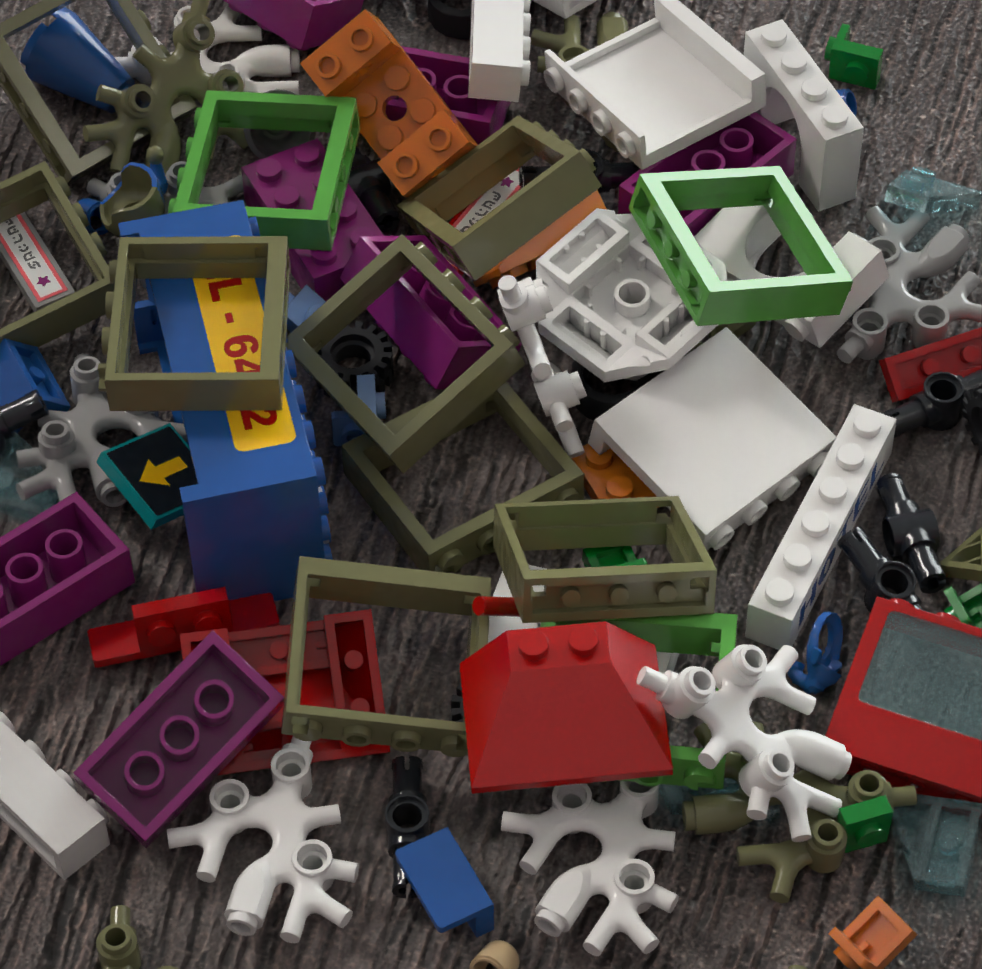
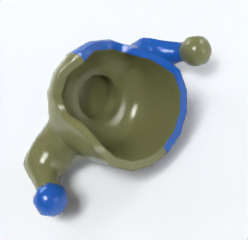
(137, 194)

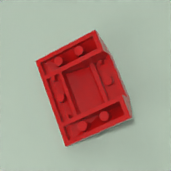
(337, 674)
(562, 709)

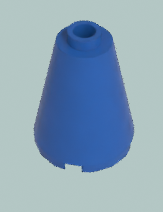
(72, 60)

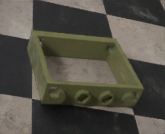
(37, 114)
(519, 216)
(196, 258)
(75, 310)
(449, 406)
(474, 538)
(380, 587)
(607, 591)

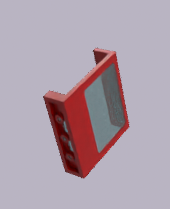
(915, 702)

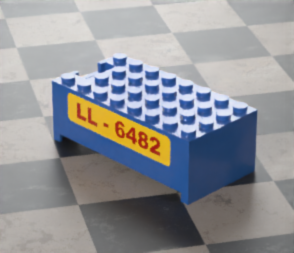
(253, 468)

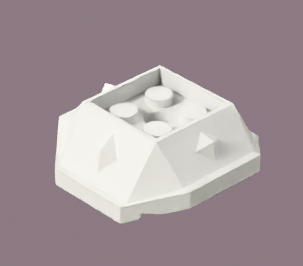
(615, 300)

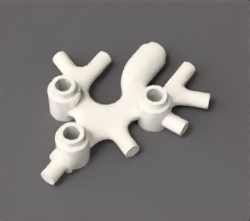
(262, 61)
(523, 306)
(770, 758)
(291, 859)
(615, 873)

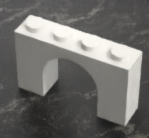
(825, 123)
(744, 233)

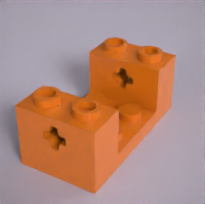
(374, 68)

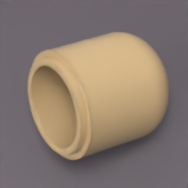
(499, 954)

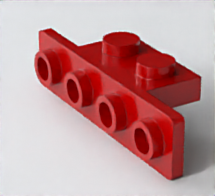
(160, 623)

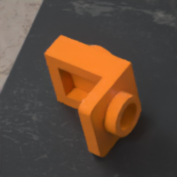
(872, 937)

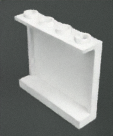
(659, 85)
(716, 437)

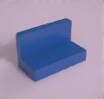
(25, 370)
(446, 883)

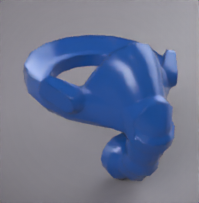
(821, 668)

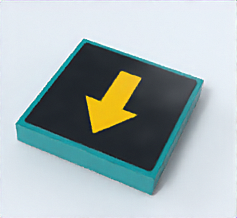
(151, 472)

